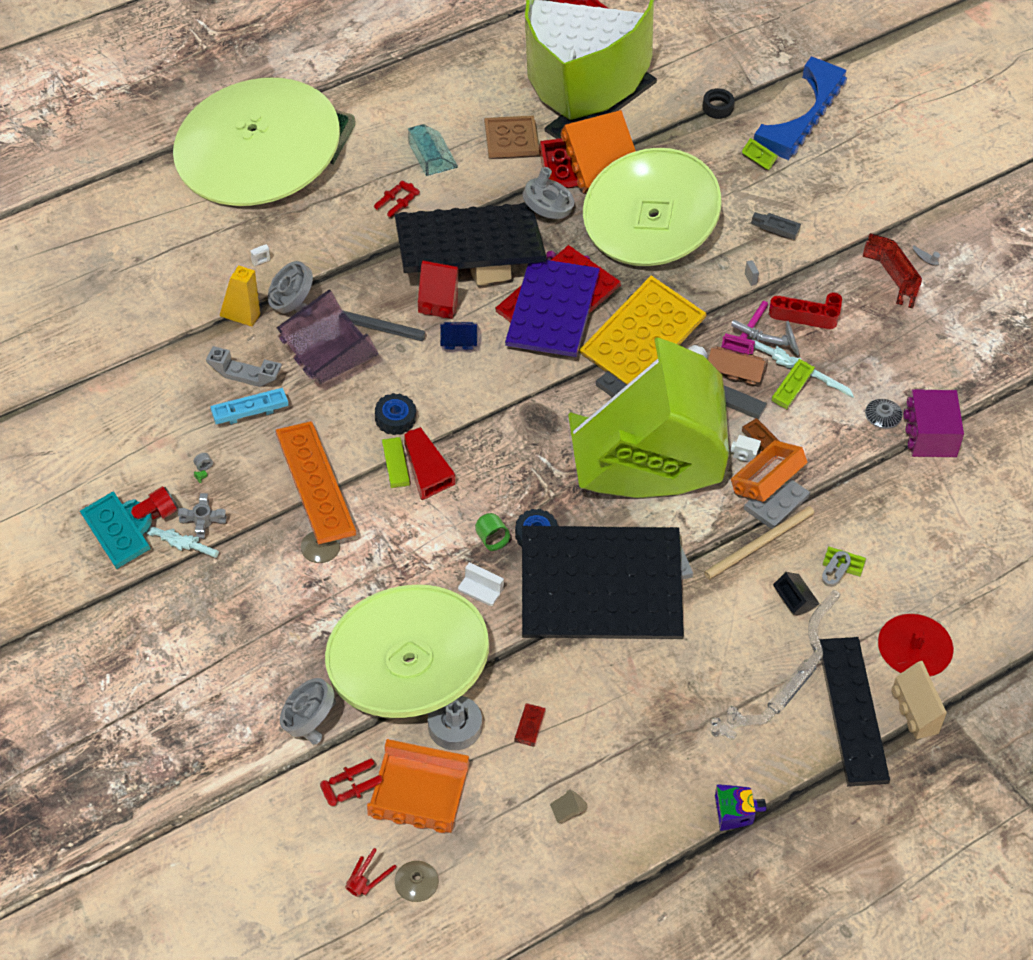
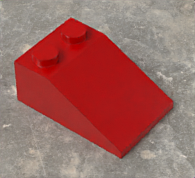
(555, 157)
(438, 290)

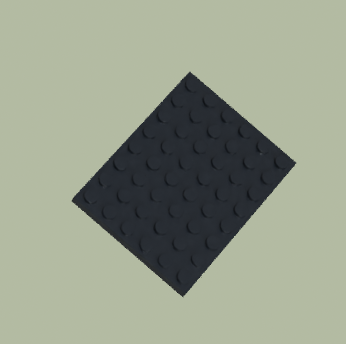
(469, 237)
(601, 582)

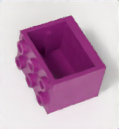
(933, 423)

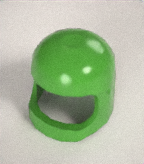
(487, 526)

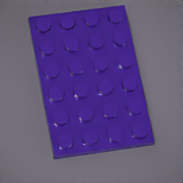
(552, 307)

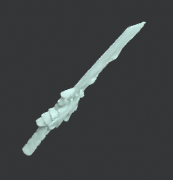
(784, 359)
(180, 542)

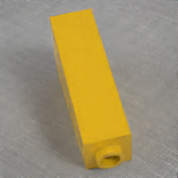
(241, 297)

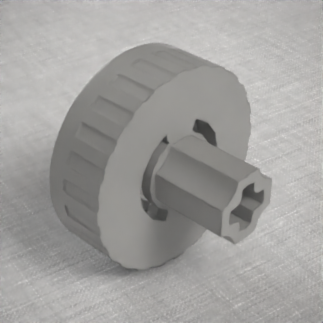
(455, 715)

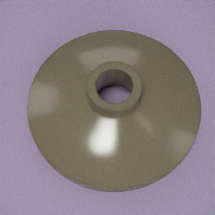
(319, 553)
(419, 889)

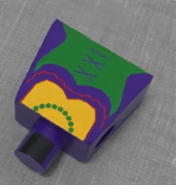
(736, 806)

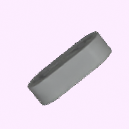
(839, 571)

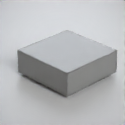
(751, 272)

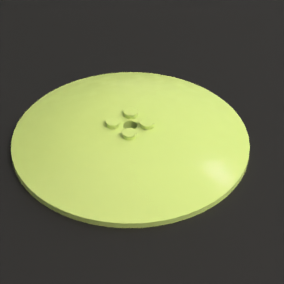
(244, 167)

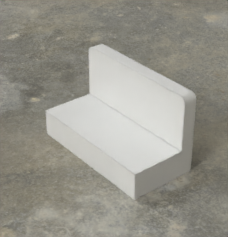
(481, 584)

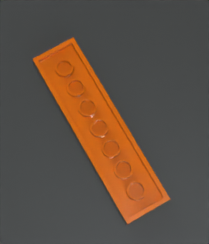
(315, 483)

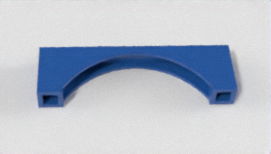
(786, 137)

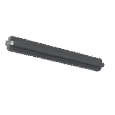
(386, 326)

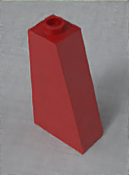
(427, 464)

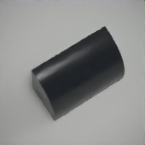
(795, 593)

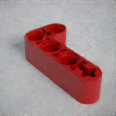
(807, 312)

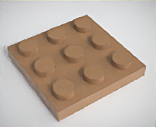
(511, 136)

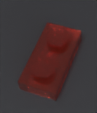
(530, 725)

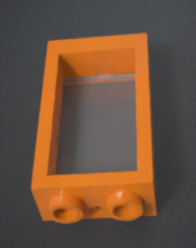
(769, 470)

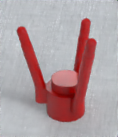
(357, 882)

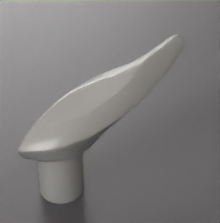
(931, 259)

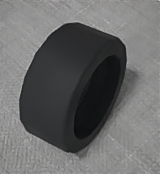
(718, 112)

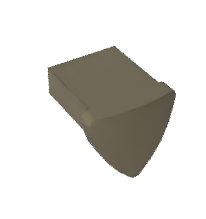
(568, 806)

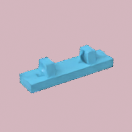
(249, 406)

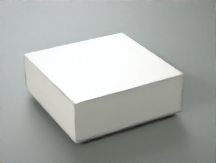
(260, 255)

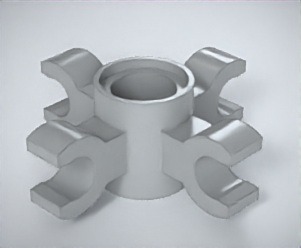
(202, 515)

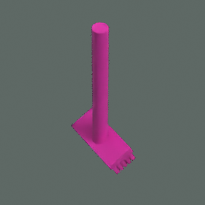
(741, 343)

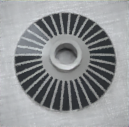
(883, 413)

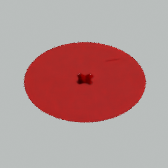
(904, 636)

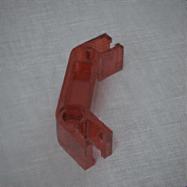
(896, 265)

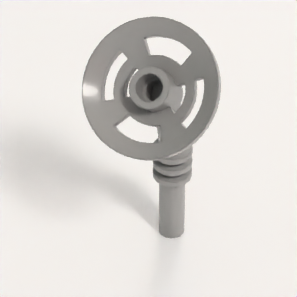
(787, 339)

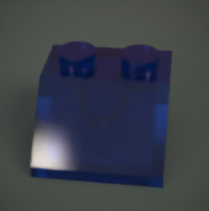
(458, 334)

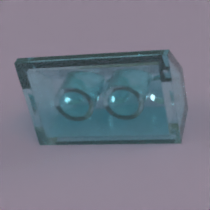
(430, 150)

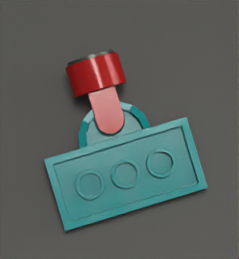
(122, 526)

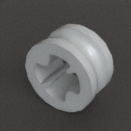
(203, 461)

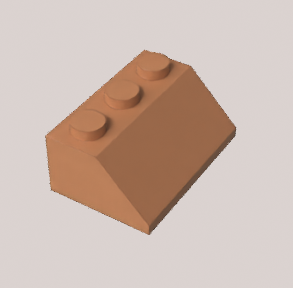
(738, 364)

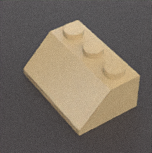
(919, 701)

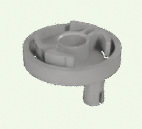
(549, 196)
(290, 287)
(308, 708)

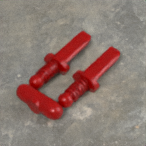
(402, 203)
(347, 774)

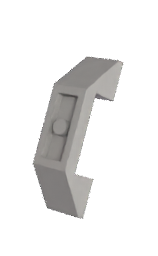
(258, 376)

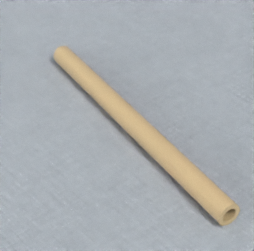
(758, 543)

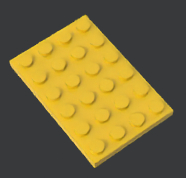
(627, 338)

